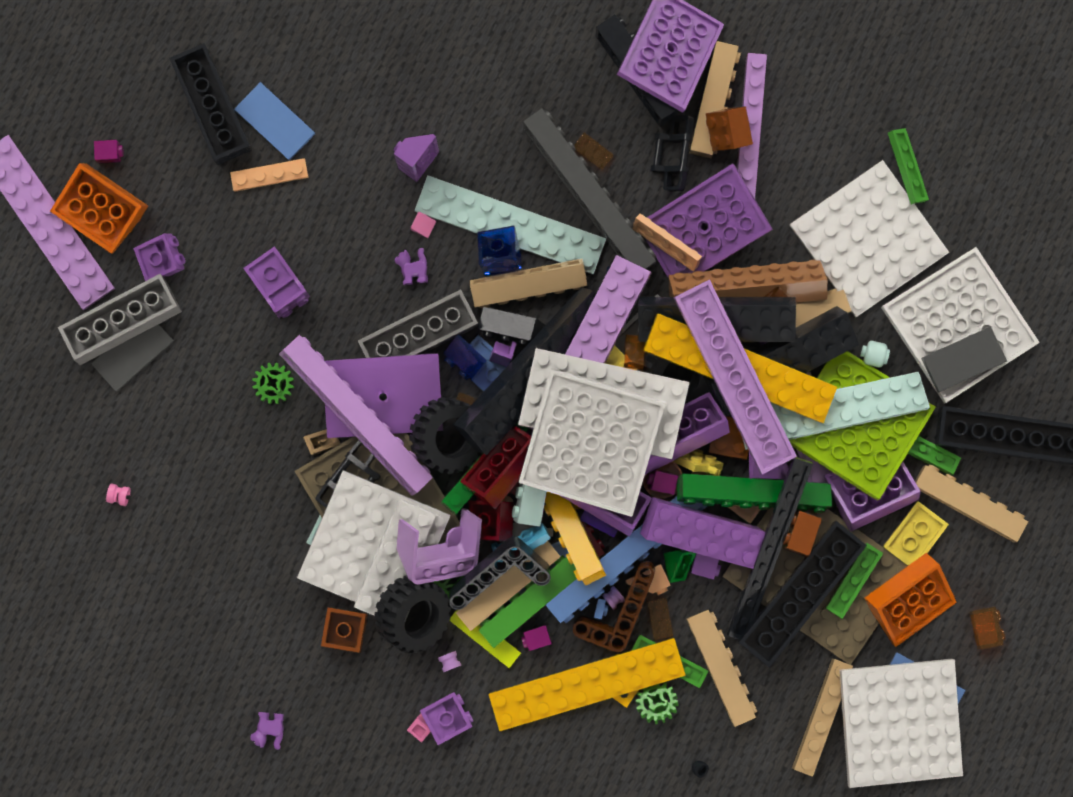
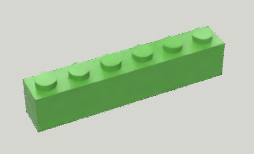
(528, 603)

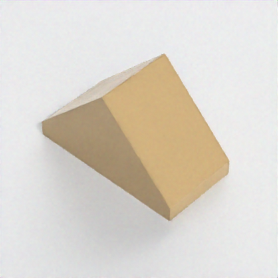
(319, 443)

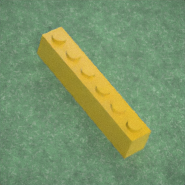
(574, 538)

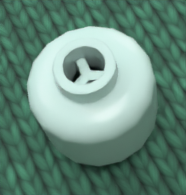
(875, 354)

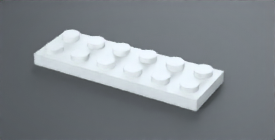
(387, 563)

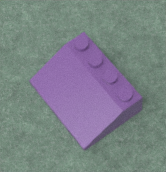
(861, 509)

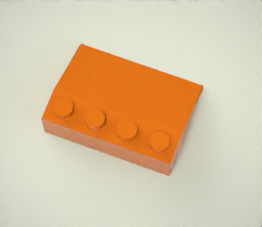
(98, 207)
(911, 599)

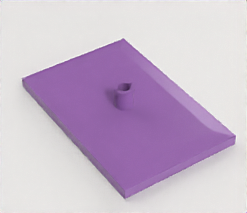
(670, 51)
(728, 211)
(406, 381)

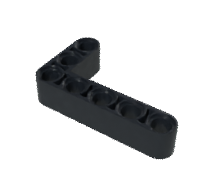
(497, 569)

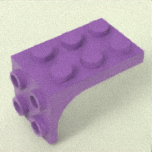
(277, 283)

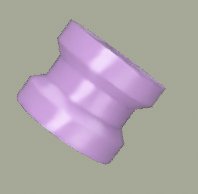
(613, 597)
(449, 661)

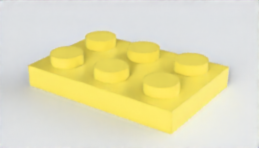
(915, 534)

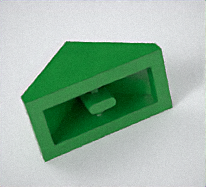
(678, 564)

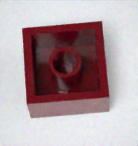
(496, 523)

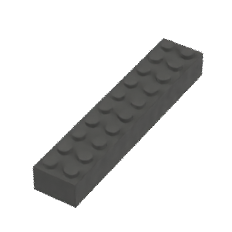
(586, 190)

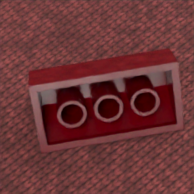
(500, 470)

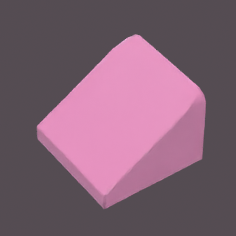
(423, 225)
(419, 728)

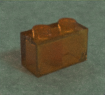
(987, 628)

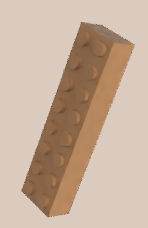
(796, 279)

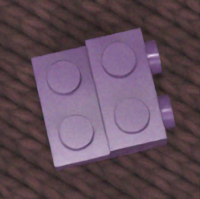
(160, 256)
(446, 718)

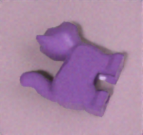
(414, 269)
(270, 727)

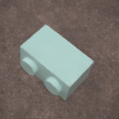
(529, 505)

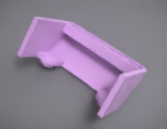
(442, 560)

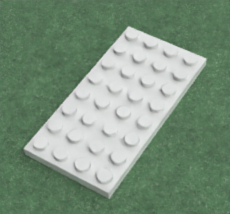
(642, 383)

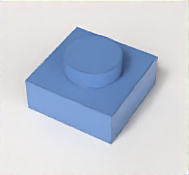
(601, 609)

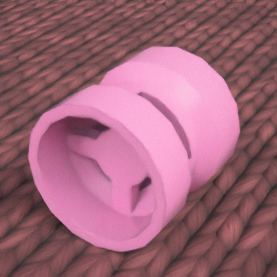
(117, 494)

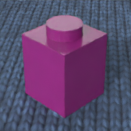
(108, 151)
(662, 481)
(536, 638)

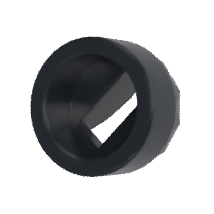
(699, 768)

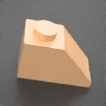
(659, 582)

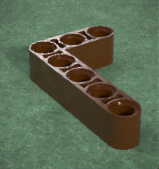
(626, 614)

